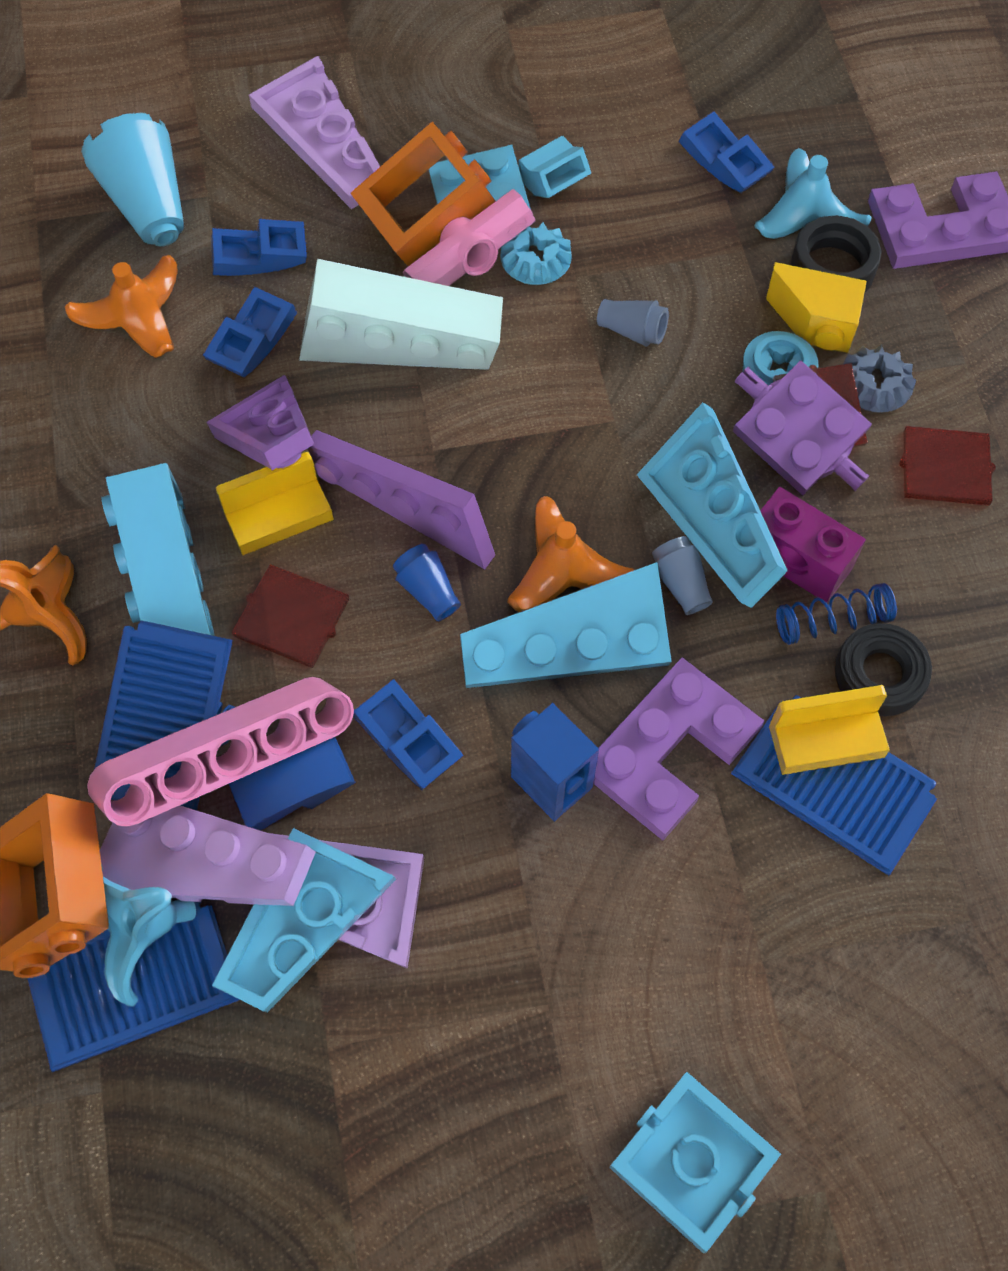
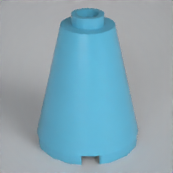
(139, 175)

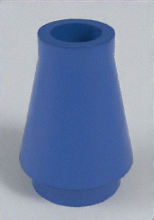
(425, 579)

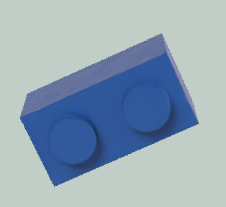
(552, 760)

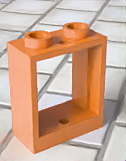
(404, 169)
(66, 839)

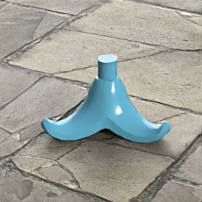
(806, 198)
(135, 922)

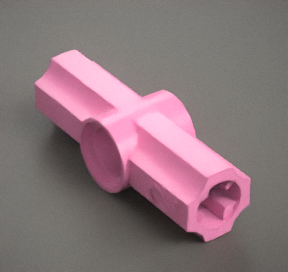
(474, 243)

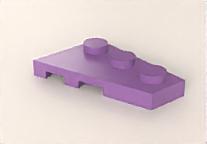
(265, 426)

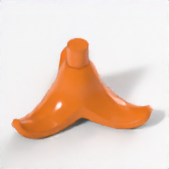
(133, 306)
(560, 561)
(39, 600)

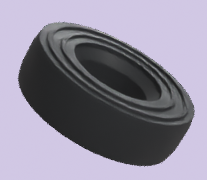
(900, 645)

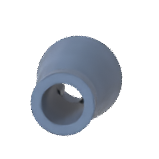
(637, 320)
(683, 574)

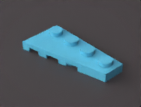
(714, 507)
(583, 633)

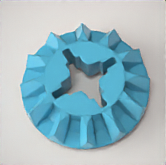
(526, 266)
(780, 348)

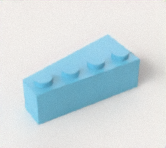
(156, 549)

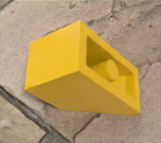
(817, 305)

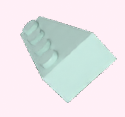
(397, 321)

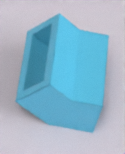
(553, 167)

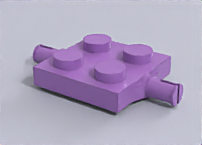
(801, 428)

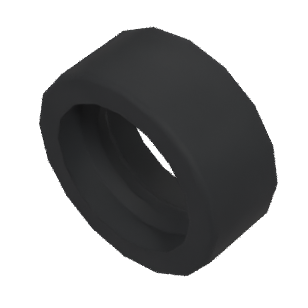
(842, 234)

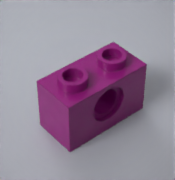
(812, 544)

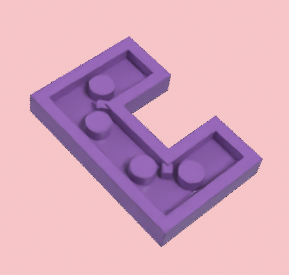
(921, 240)
(632, 755)

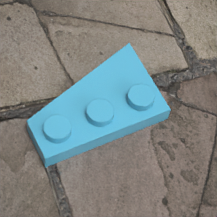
(286, 941)

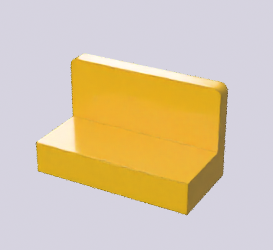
(274, 504)
(829, 730)

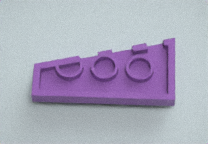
(414, 498)

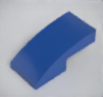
(723, 155)
(269, 249)
(252, 335)
(406, 735)
(293, 782)

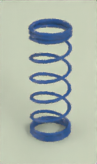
(794, 631)

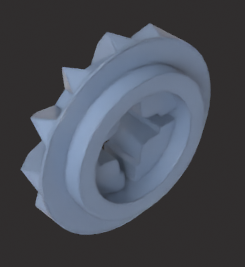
(897, 383)

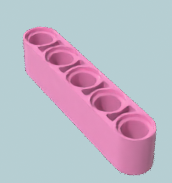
(198, 747)

